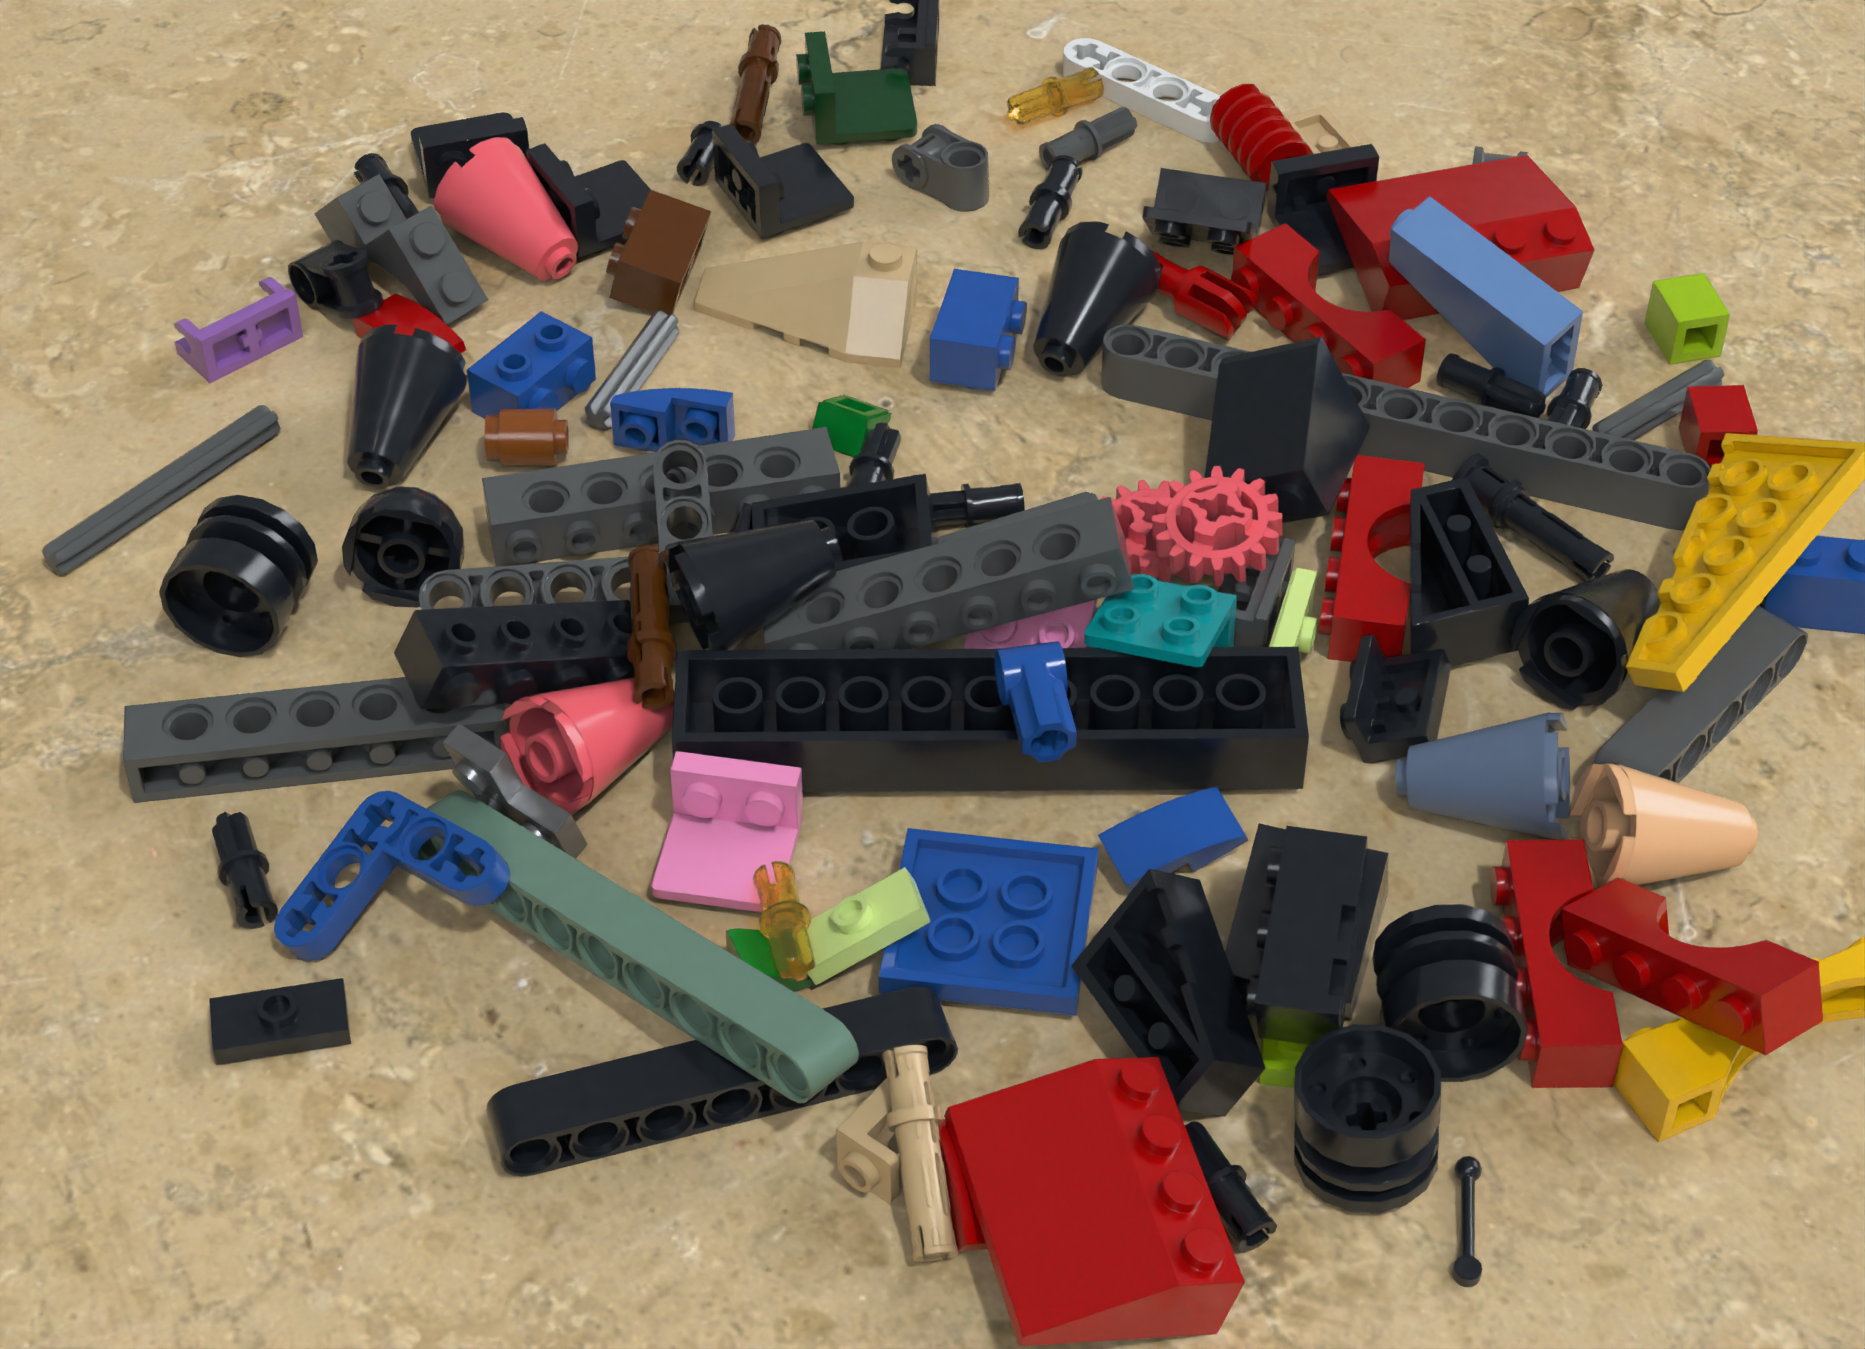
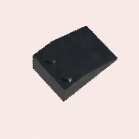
(866, 518)

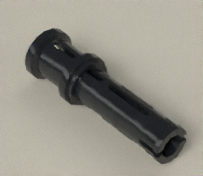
(1509, 506)

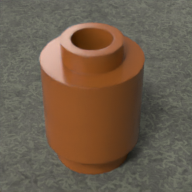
(526, 437)

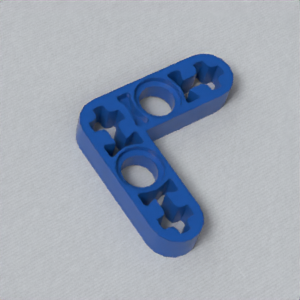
(390, 848)

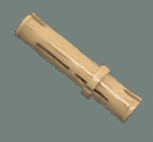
(922, 1170)

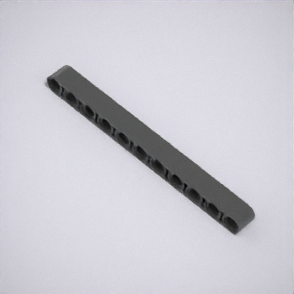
(1443, 432)

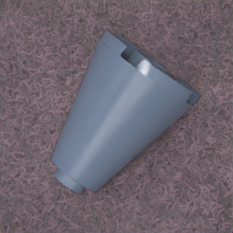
(1494, 776)

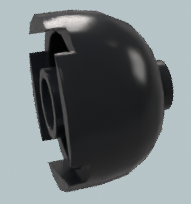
(400, 542)

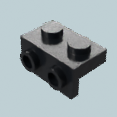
(1393, 700)

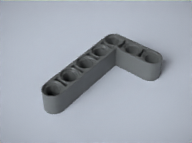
(595, 577)

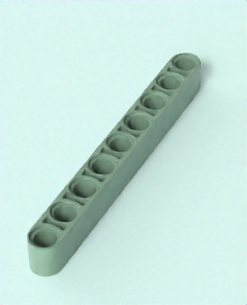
(656, 958)

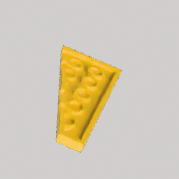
(1738, 543)

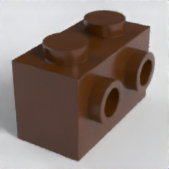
(658, 253)

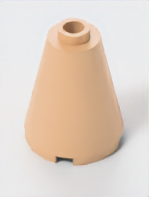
(1656, 827)

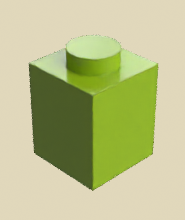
(1687, 318)

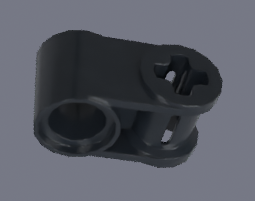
(336, 280)

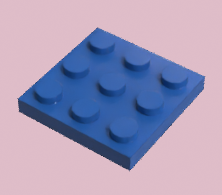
(1001, 921)

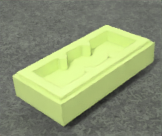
(1294, 623)
(865, 924)

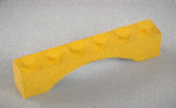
(1682, 1070)

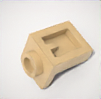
(868, 1148)

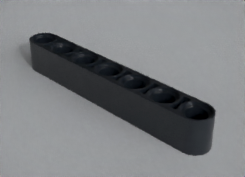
(692, 1089)

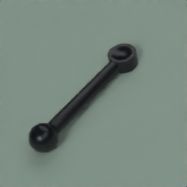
(1467, 1268)

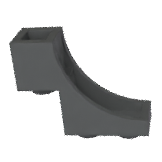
(410, 249)

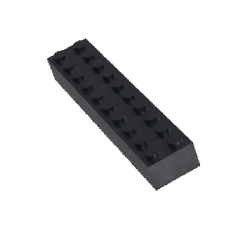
(939, 723)

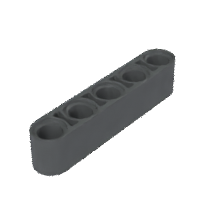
(1683, 727)

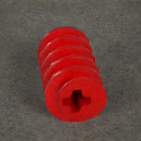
(1255, 131)

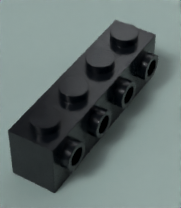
(513, 651)

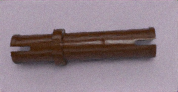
(757, 72)
(651, 644)

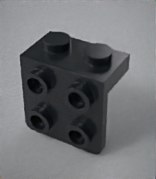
(444, 143)
(1300, 197)

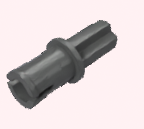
(1091, 137)

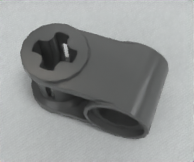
(945, 168)

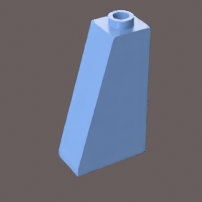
(1487, 296)

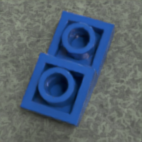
(658, 416)
(1177, 832)

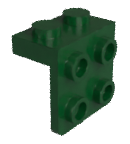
(853, 103)

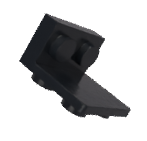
(777, 188)
(592, 202)
(1205, 210)

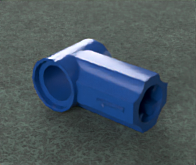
(1036, 689)

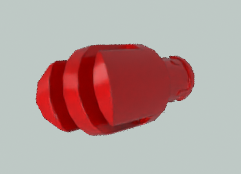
(1206, 297)

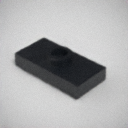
(279, 1021)

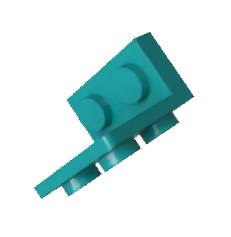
(1164, 621)

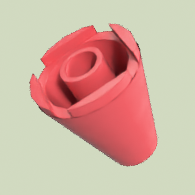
(507, 210)
(580, 739)

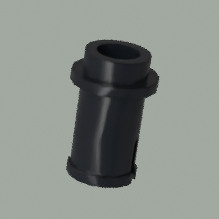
(699, 154)

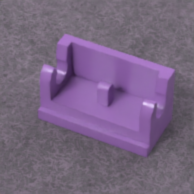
(241, 335)

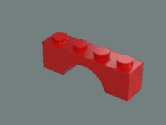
(1364, 344)
(1376, 521)
(1743, 992)
(1570, 1023)

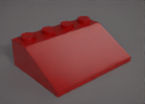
(1500, 199)
(1095, 1206)

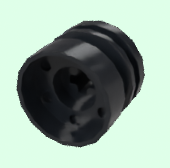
(238, 576)
(1453, 988)
(1366, 1118)

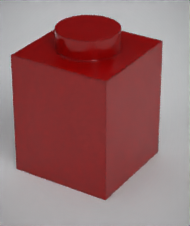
(1712, 413)

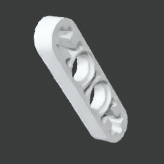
(1185, 115)

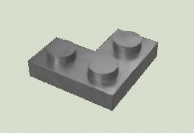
(497, 784)

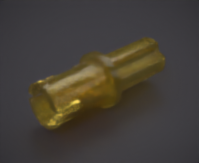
(1054, 96)
(784, 921)

